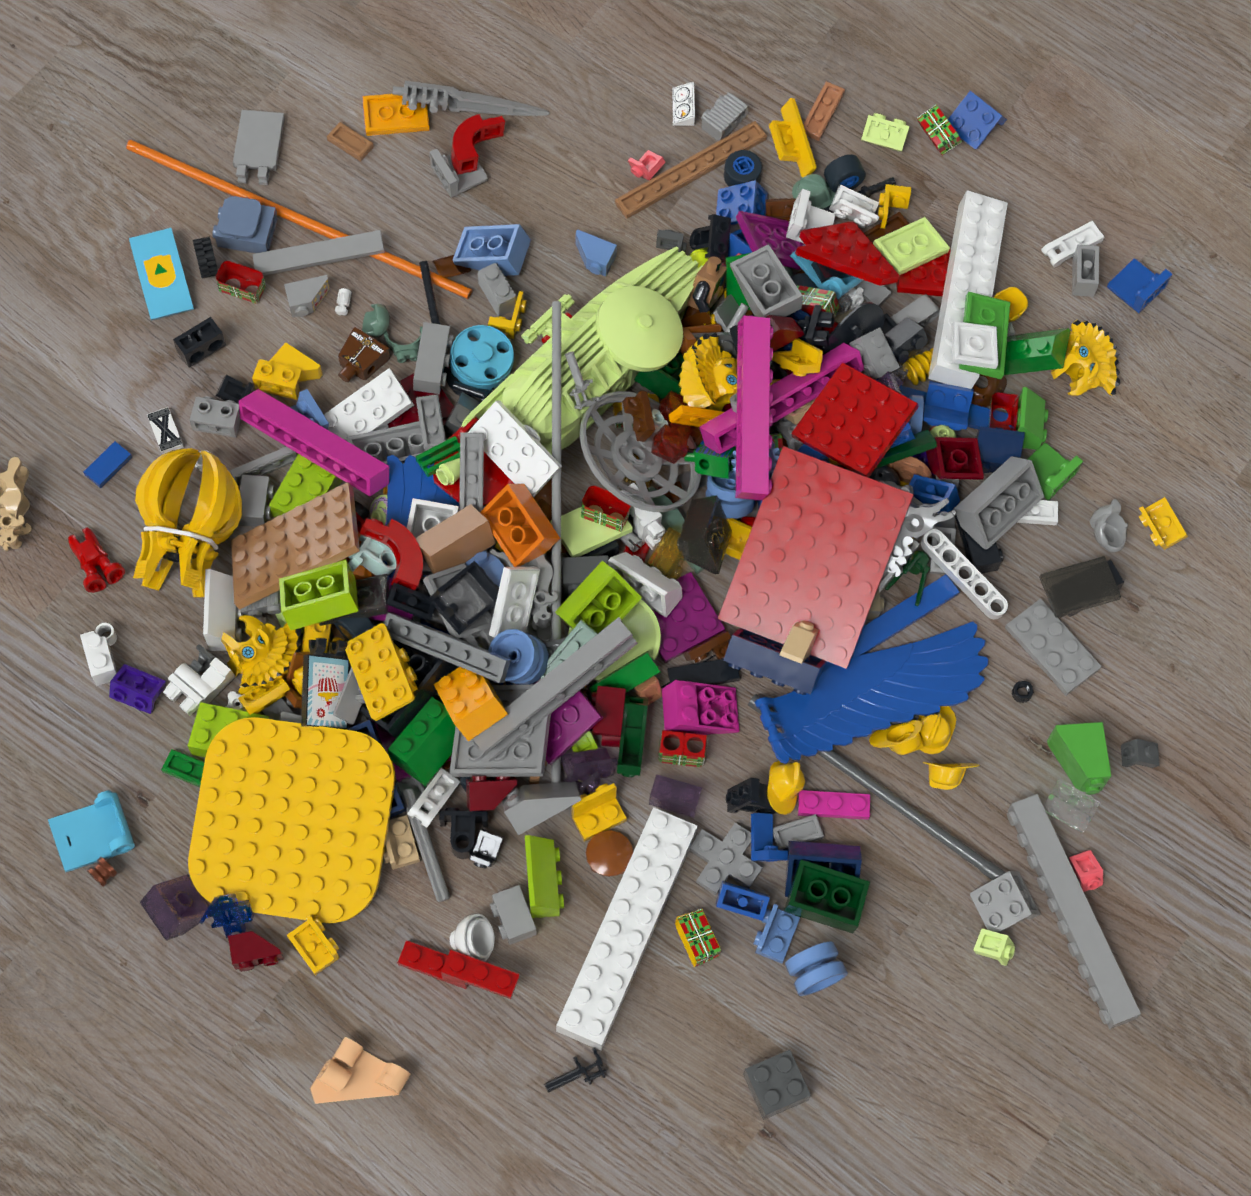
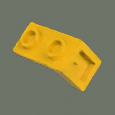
(894, 197)
(507, 326)

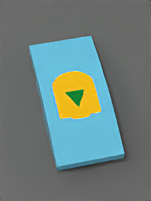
(161, 274)

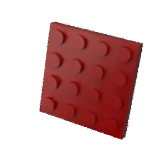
(854, 420)

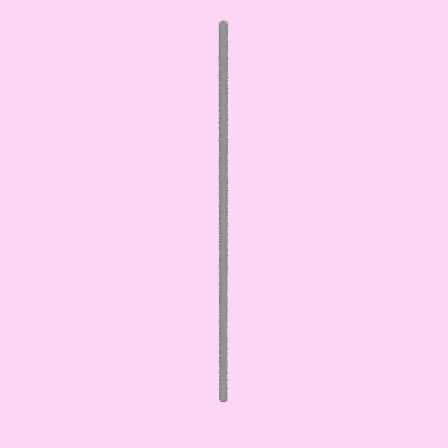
(556, 486)

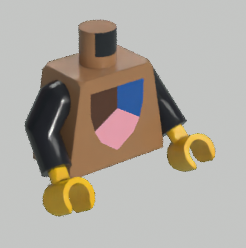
(708, 286)

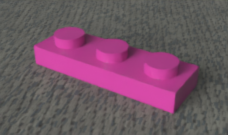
(834, 804)

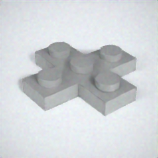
(725, 859)

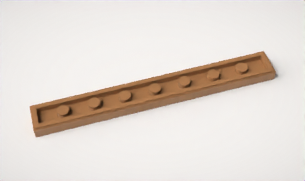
(689, 170)

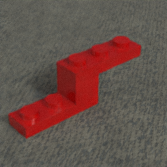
(458, 969)

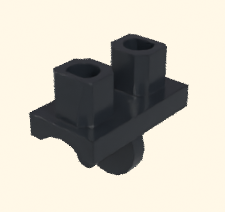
(813, 326)

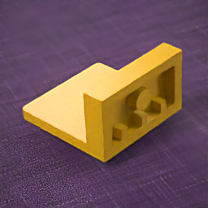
(597, 812)

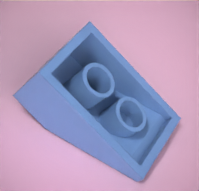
(493, 244)

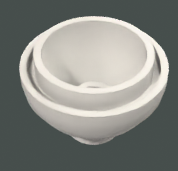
(473, 937)

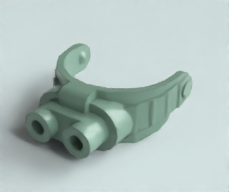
(404, 352)

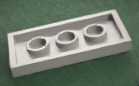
(1053, 647)

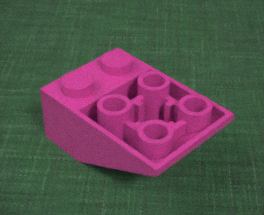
(699, 708)

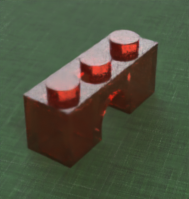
(671, 439)

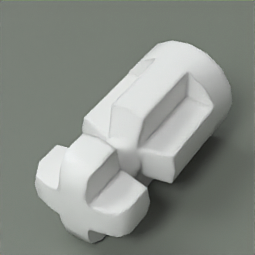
(343, 301)

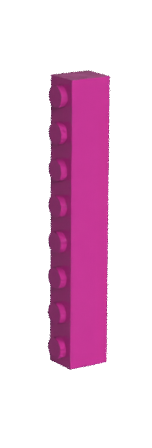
(788, 396)
(753, 408)
(314, 442)

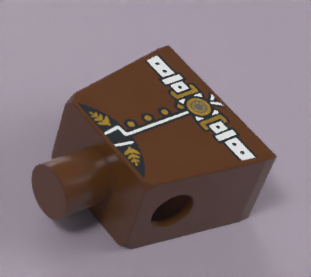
(361, 356)

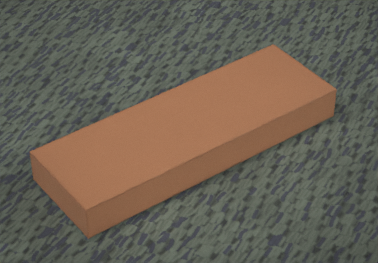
(823, 110)

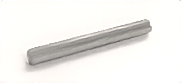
(426, 849)

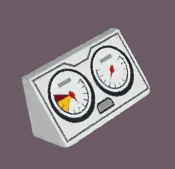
(683, 105)

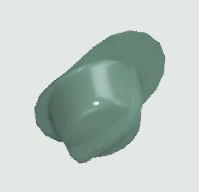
(820, 191)

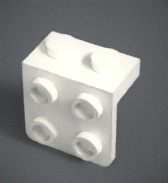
(854, 207)

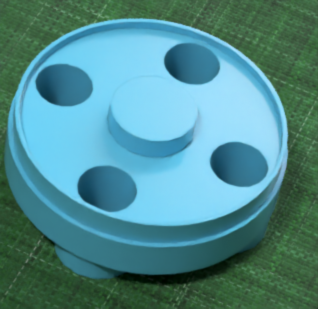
(481, 357)

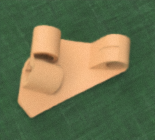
(356, 1075)

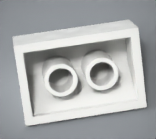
(654, 588)
(219, 610)

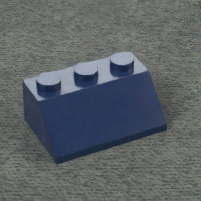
(832, 856)

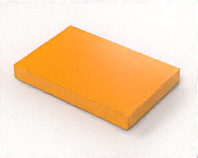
(389, 116)

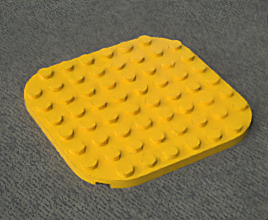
(292, 819)

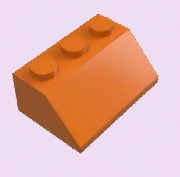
(519, 524)

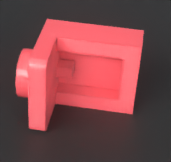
(647, 165)

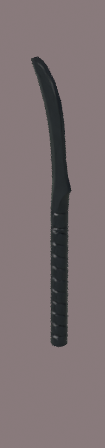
(433, 311)

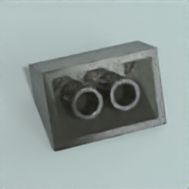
(705, 534)

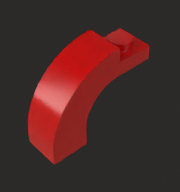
(469, 133)
(404, 547)

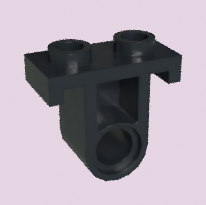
(713, 237)
(749, 797)
(463, 828)

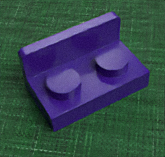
(136, 688)

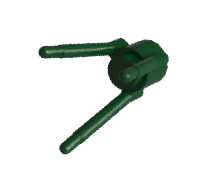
(915, 565)

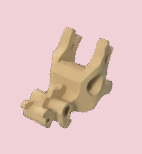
(13, 504)

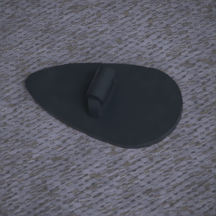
(856, 324)

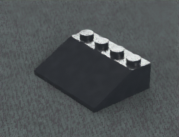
(428, 672)

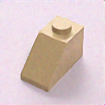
(799, 642)

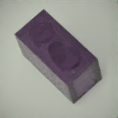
(675, 796)

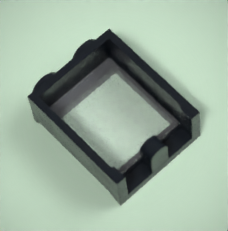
(465, 597)

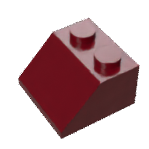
(955, 458)

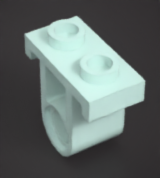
(372, 556)

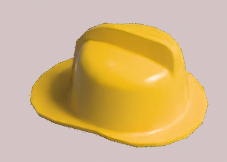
(937, 730)
(899, 738)
(947, 775)
(784, 785)

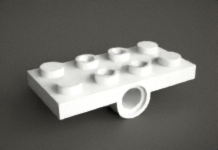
(369, 407)
(516, 448)

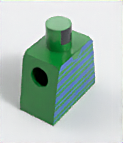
(711, 463)

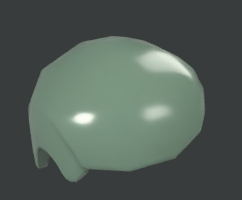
(376, 321)

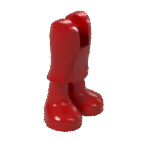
(91, 555)

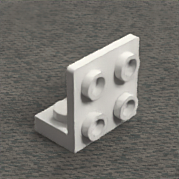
(806, 216)

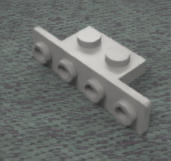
(349, 700)

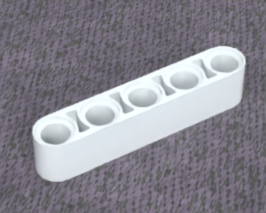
(966, 585)

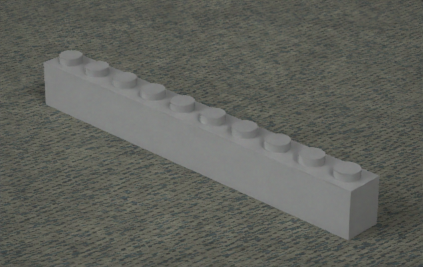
(1073, 912)

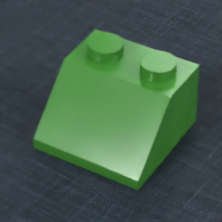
(1031, 418)

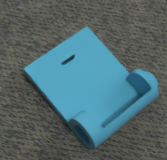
(835, 284)
(93, 832)

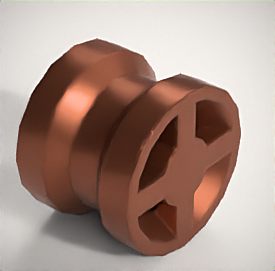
(102, 871)

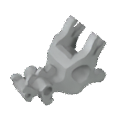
(917, 522)
(542, 601)

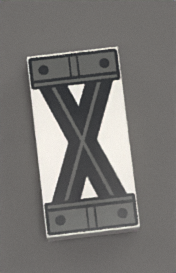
(165, 430)

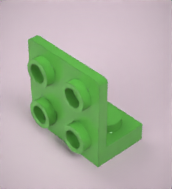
(1053, 469)

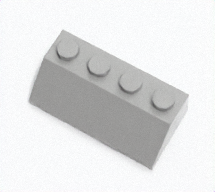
(395, 441)
(1000, 501)

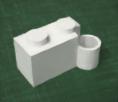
(99, 653)

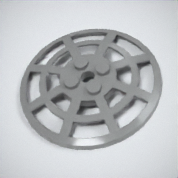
(628, 466)

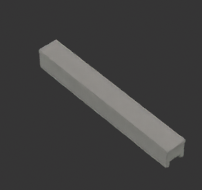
(556, 688)

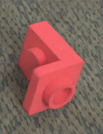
(1087, 870)

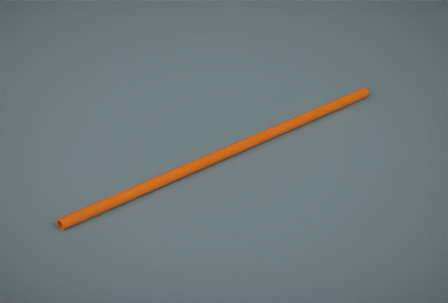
(290, 215)

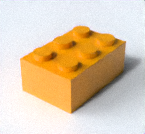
(470, 701)

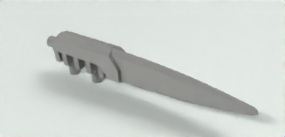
(460, 100)

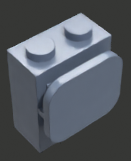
(245, 225)

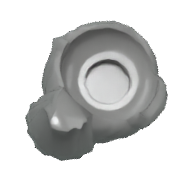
(1109, 526)

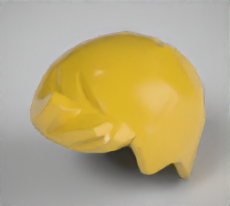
(1017, 301)

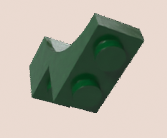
(632, 736)

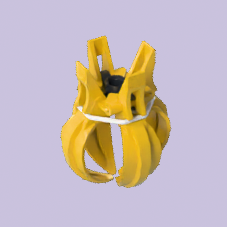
(213, 521)

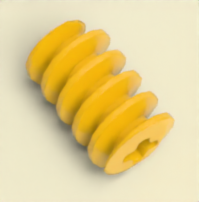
(919, 366)

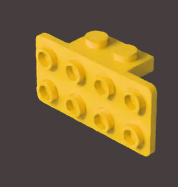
(381, 671)

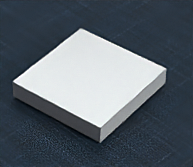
(974, 345)

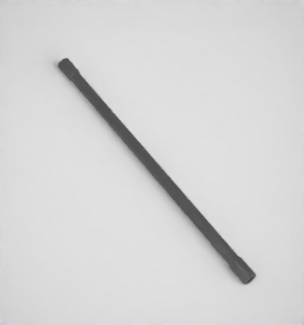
(985, 866)

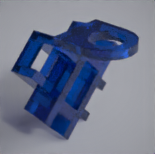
(235, 912)

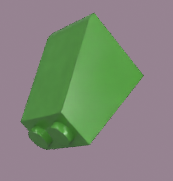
(1082, 754)

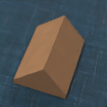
(455, 539)

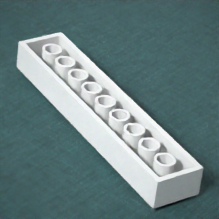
(970, 269)
(626, 929)

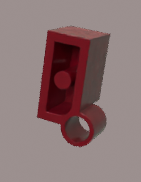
(610, 704)

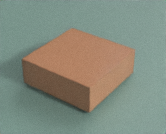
(649, 689)

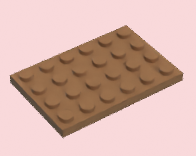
(293, 543)

